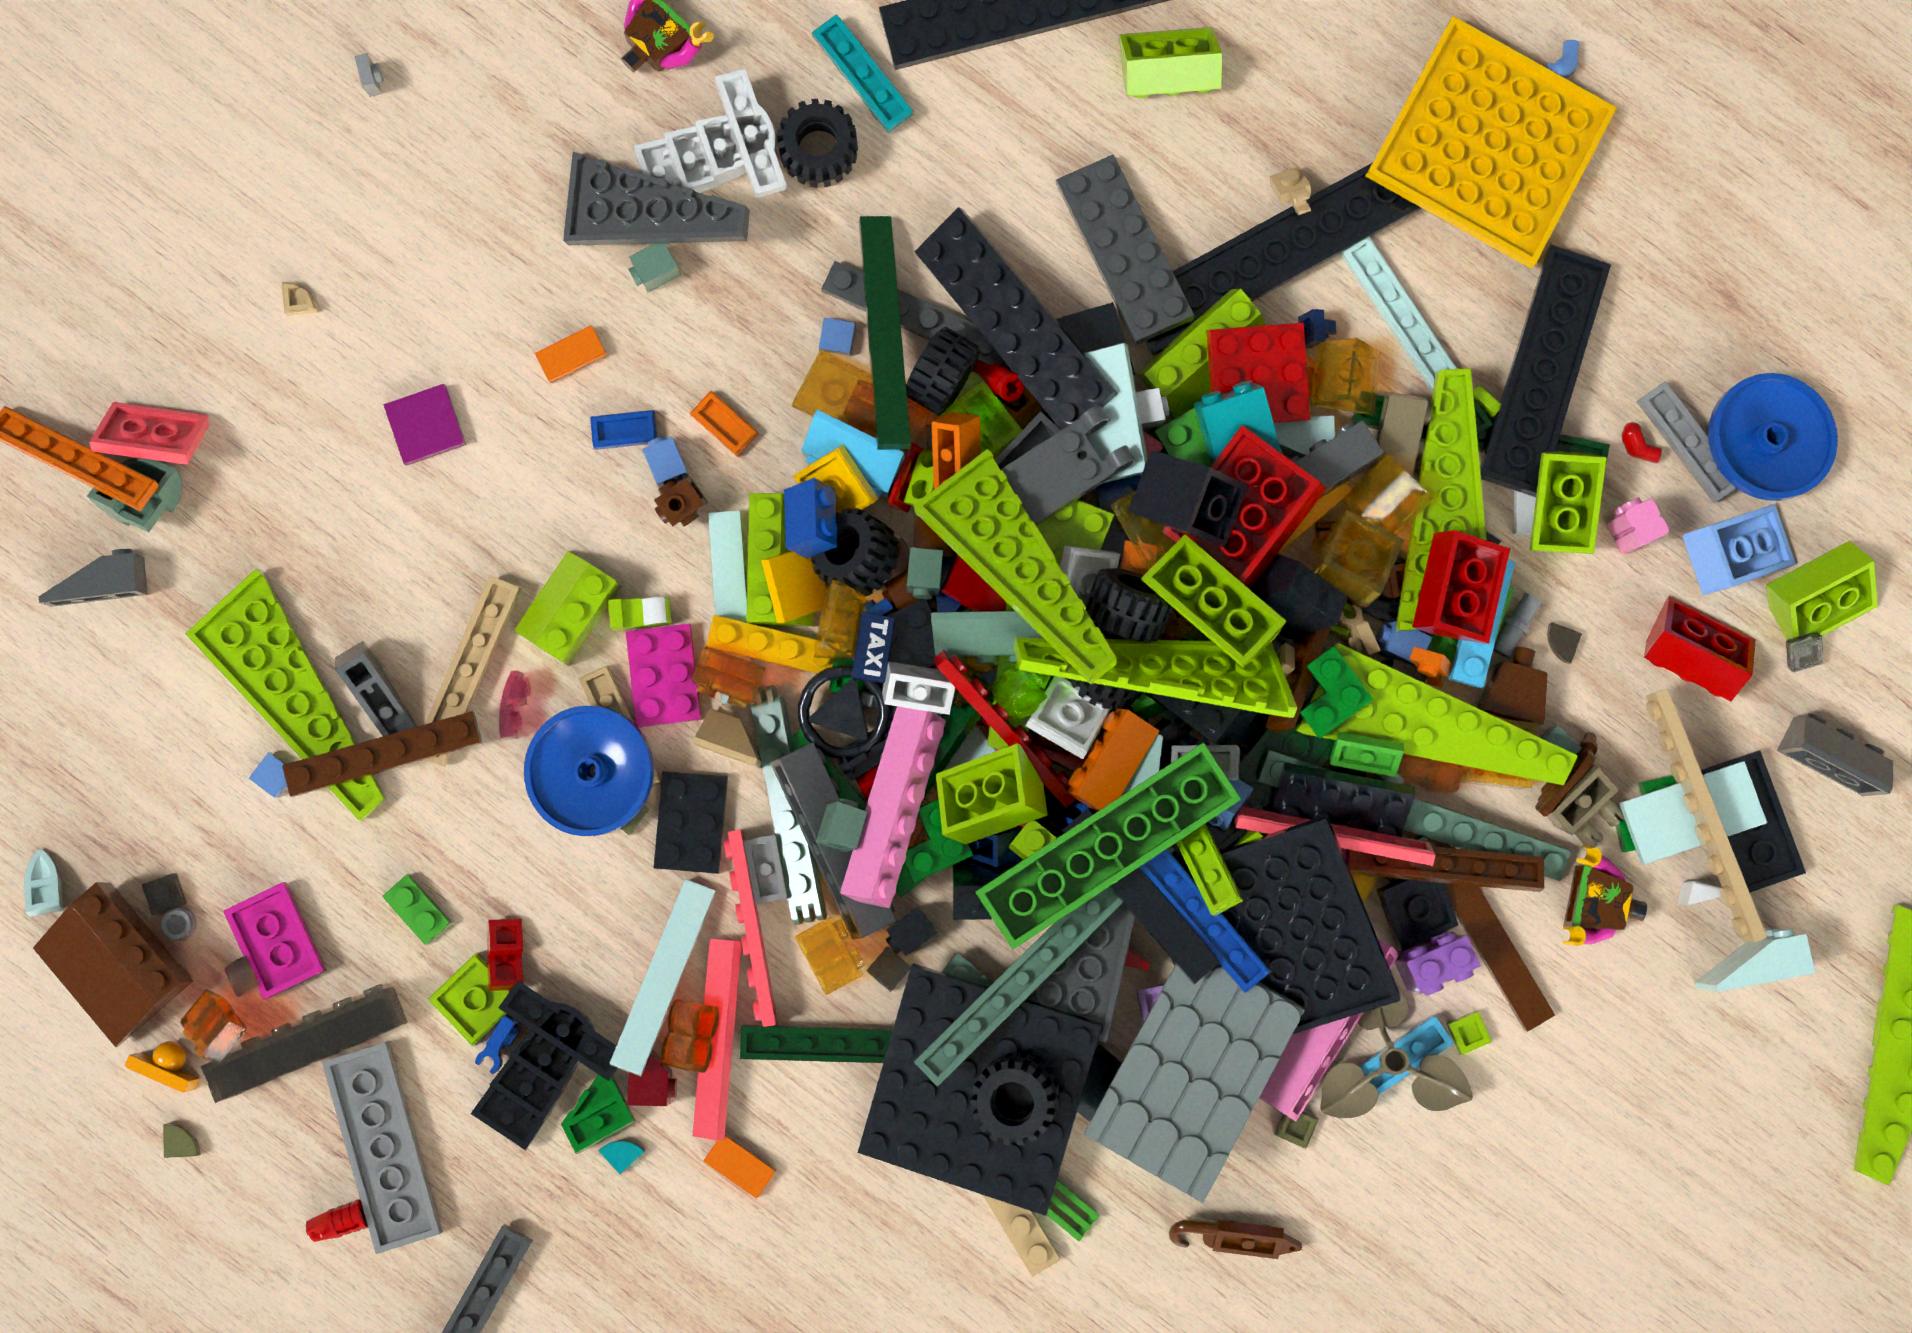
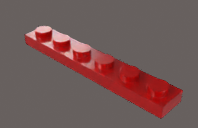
(997, 718)

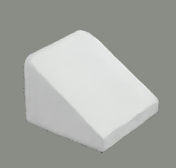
(1695, 892)

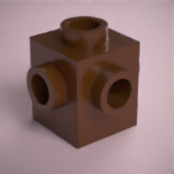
(690, 498)

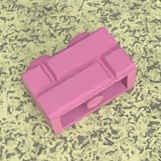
(1636, 524)

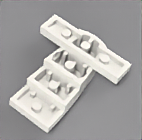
(719, 146)

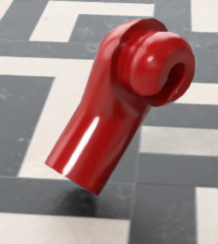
(1636, 445)

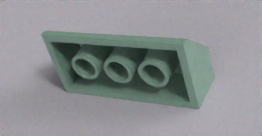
(980, 634)

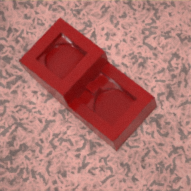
(504, 953)

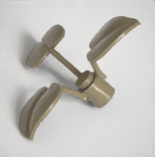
(1437, 1086)

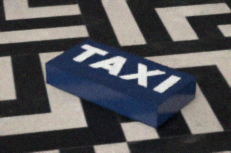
(872, 648)

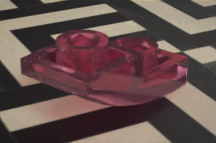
(514, 694)

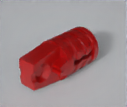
(1000, 380)
(337, 1222)

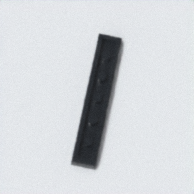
(1161, 920)

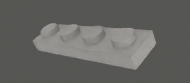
(1685, 439)

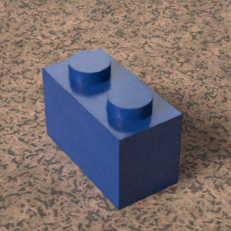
(810, 518)

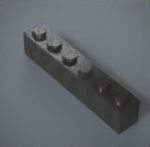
(304, 1044)

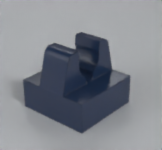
(1316, 327)

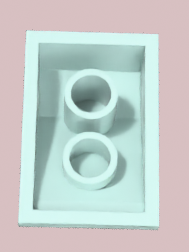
(1767, 960)

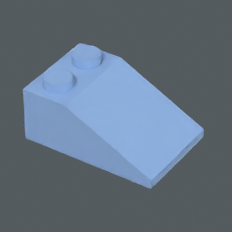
(1738, 549)

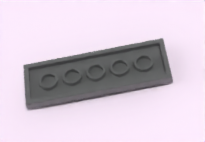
(1124, 249)

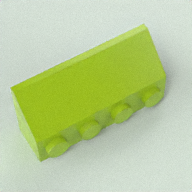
(1183, 365)
(766, 540)
(1214, 601)

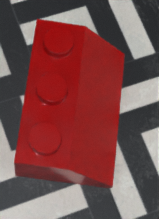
(1461, 587)
(1700, 649)

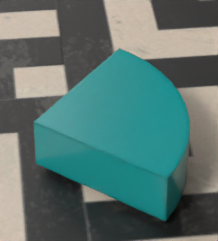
(621, 1154)

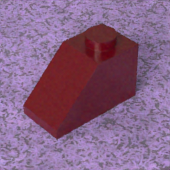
(654, 1086)

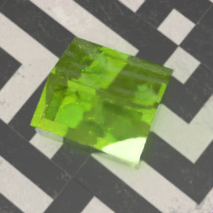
(996, 424)

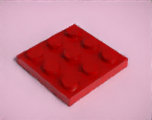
(1266, 356)

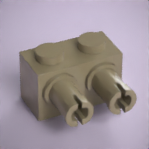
(1582, 801)

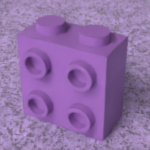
(1442, 960)

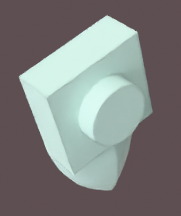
(42, 886)

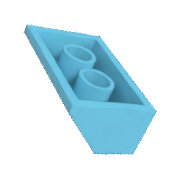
(877, 466)

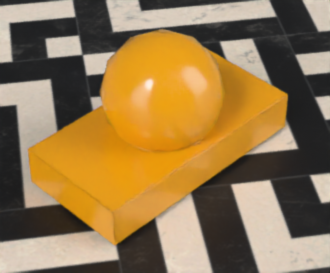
(164, 1066)

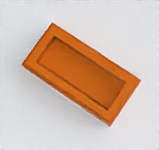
(570, 354)
(724, 423)
(740, 1166)

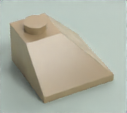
(727, 736)

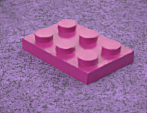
(662, 675)
(275, 940)

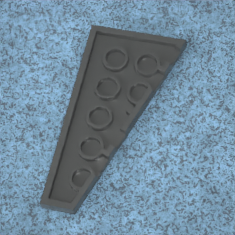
(634, 208)
(1092, 974)

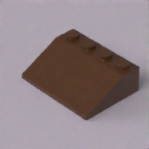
(111, 962)

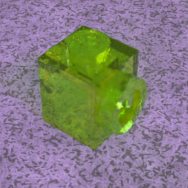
(1018, 692)

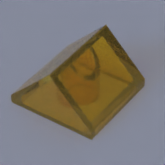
(1346, 376)
(1388, 496)
(839, 621)

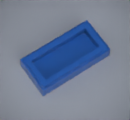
(623, 429)

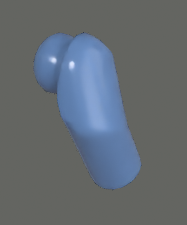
(1568, 63)

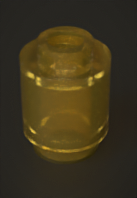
(1190, 633)

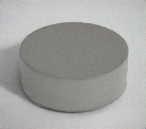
(178, 924)

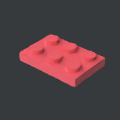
(149, 433)

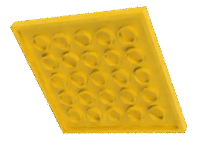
(1491, 142)

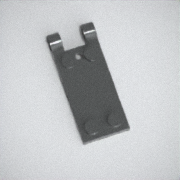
(1055, 476)

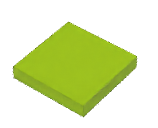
(468, 1002)

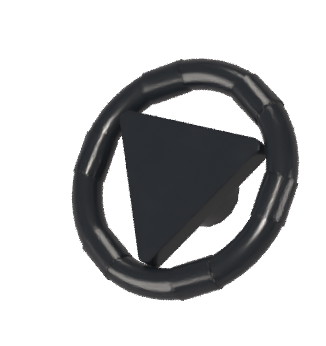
(842, 713)

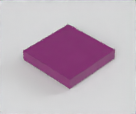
(424, 424)

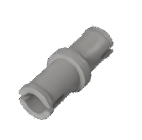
(1517, 625)

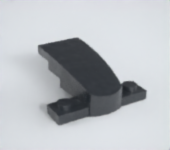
(541, 1064)

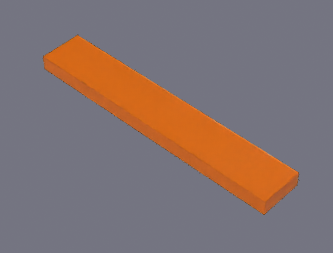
(75, 459)

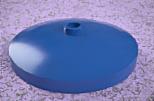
(1772, 437)
(560, 767)

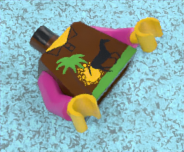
(660, 36)
(1599, 900)

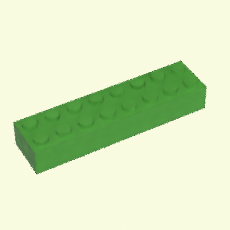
(1107, 846)

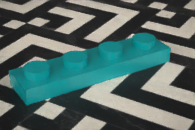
(862, 73)

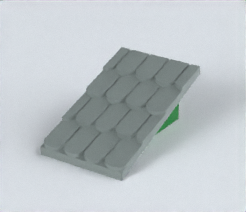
(1194, 1077)

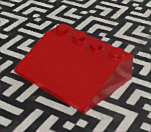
(1272, 508)

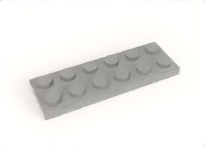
(382, 1147)

